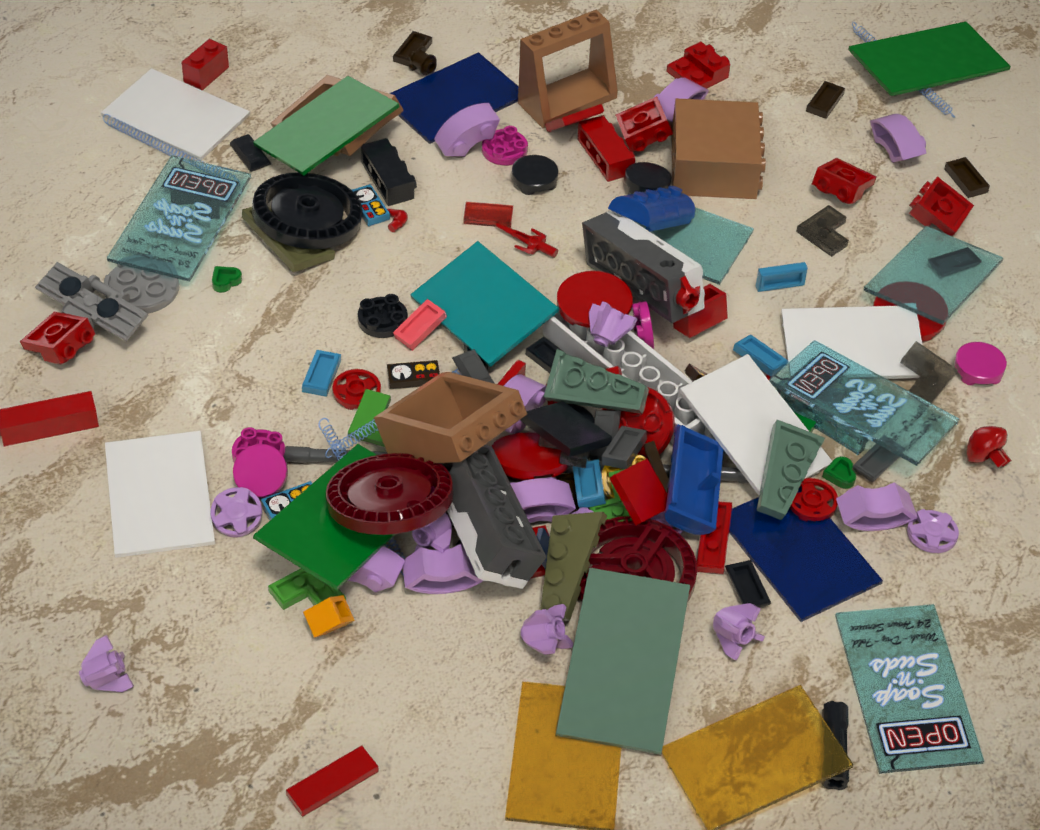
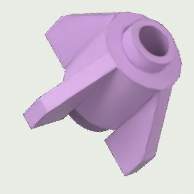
(609, 324)
(434, 534)
(735, 627)
(546, 630)
(103, 668)

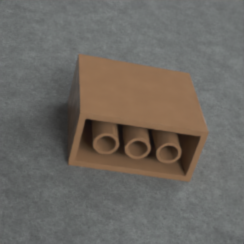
(717, 148)

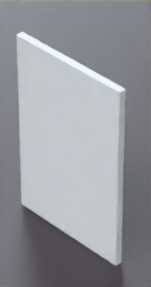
(176, 113)
(867, 335)
(740, 411)
(158, 494)

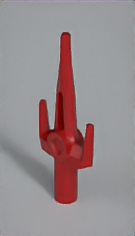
(534, 242)

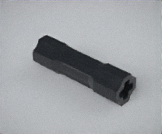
(836, 717)

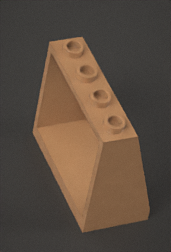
(578, 91)
(449, 418)

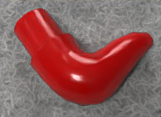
(399, 220)

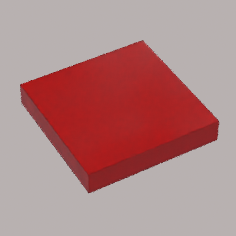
(575, 117)
(640, 491)

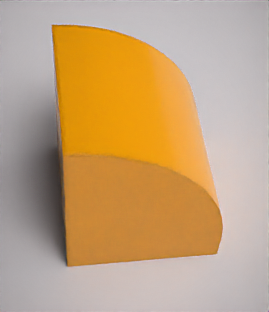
(328, 615)

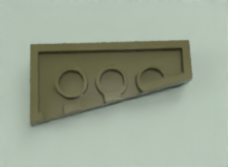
(293, 257)
(568, 556)

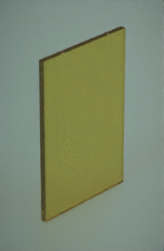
(755, 758)
(557, 776)

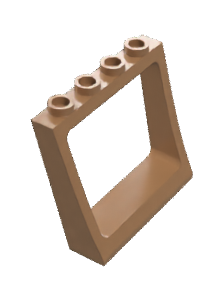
(323, 85)

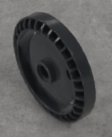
(307, 210)

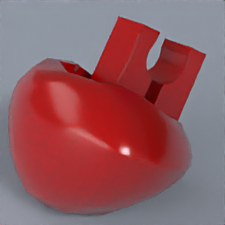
(988, 443)

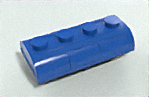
(656, 208)
(694, 482)

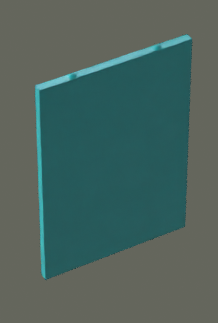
(486, 303)

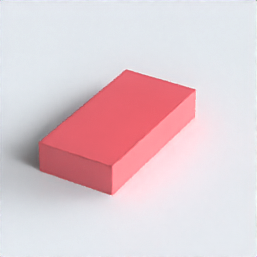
(419, 324)

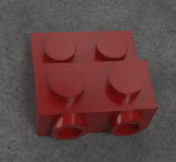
(700, 65)
(644, 124)
(843, 180)
(940, 206)
(59, 337)

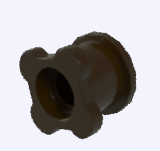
(422, 61)

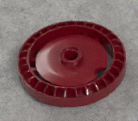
(389, 494)
(641, 552)

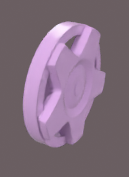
(236, 511)
(934, 529)

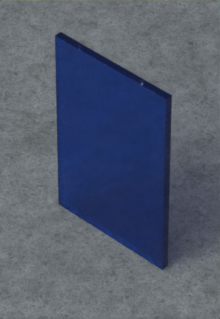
(445, 92)
(802, 560)

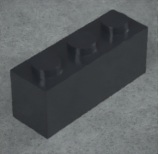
(388, 171)

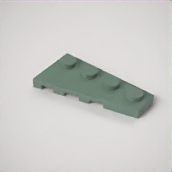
(593, 386)
(786, 466)

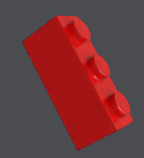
(605, 147)

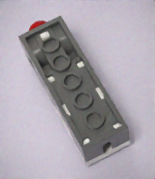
(646, 264)
(492, 521)

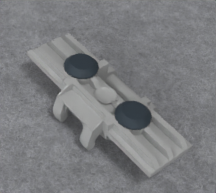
(77, 296)

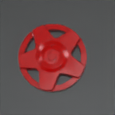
(354, 387)
(814, 502)

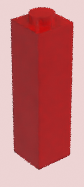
(48, 418)

